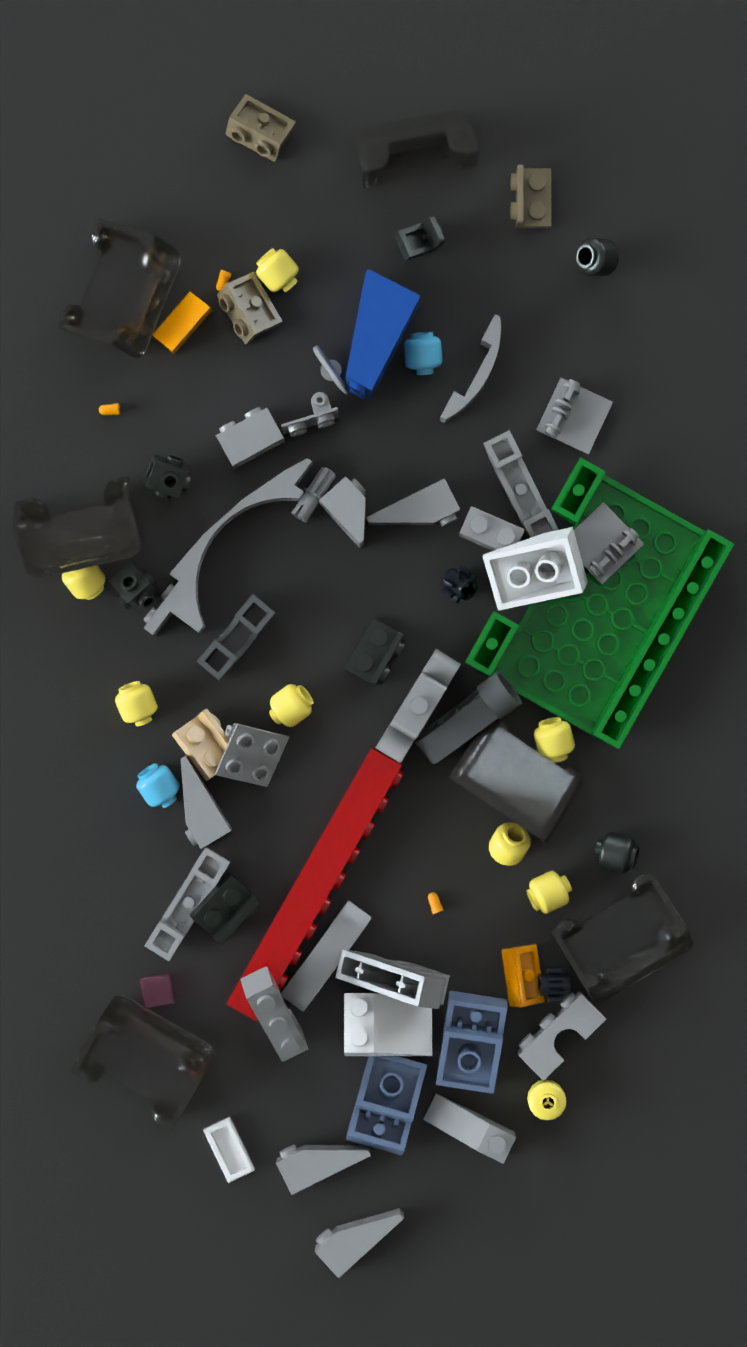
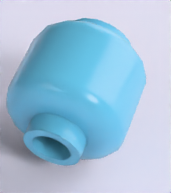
(423, 352)
(158, 785)

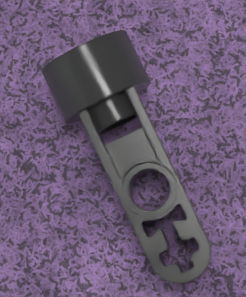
(490, 701)

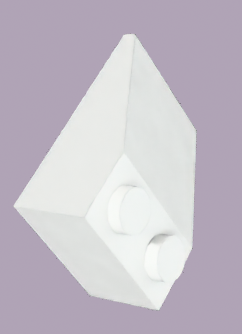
(536, 569)
(385, 1026)

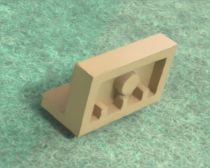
(203, 742)

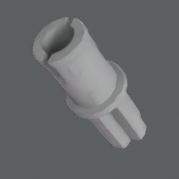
(313, 494)

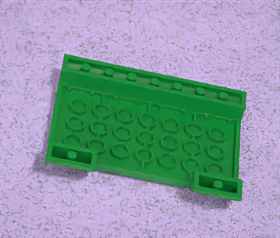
(605, 648)

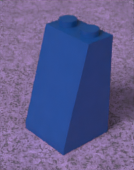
(380, 326)

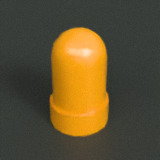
(223, 279)
(110, 409)
(434, 903)

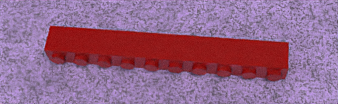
(322, 873)

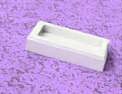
(229, 1149)

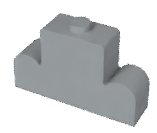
(418, 706)
(394, 978)

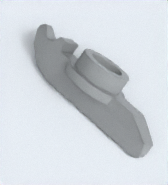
(330, 369)

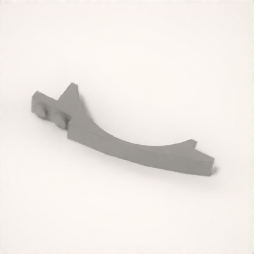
(183, 597)

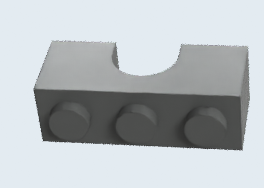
(237, 638)

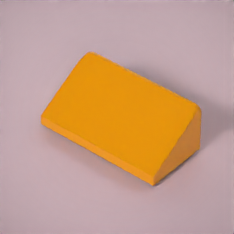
(182, 322)
(521, 974)

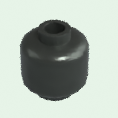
(597, 257)
(617, 852)

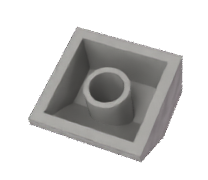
(347, 508)

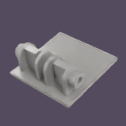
(574, 415)
(322, 416)
(605, 542)
(251, 754)

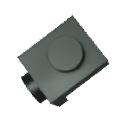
(420, 238)

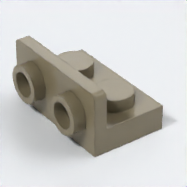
(259, 127)
(532, 197)
(248, 307)

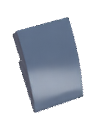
(471, 1042)
(386, 1103)

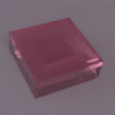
(157, 990)

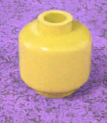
(277, 270)
(85, 582)
(136, 703)
(290, 705)
(554, 739)
(509, 844)
(549, 892)
(543, 1090)

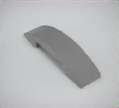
(458, 402)
(519, 485)
(176, 920)
(325, 956)

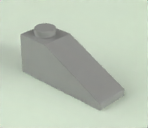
(424, 507)
(202, 812)
(471, 1128)
(313, 1163)
(352, 1240)

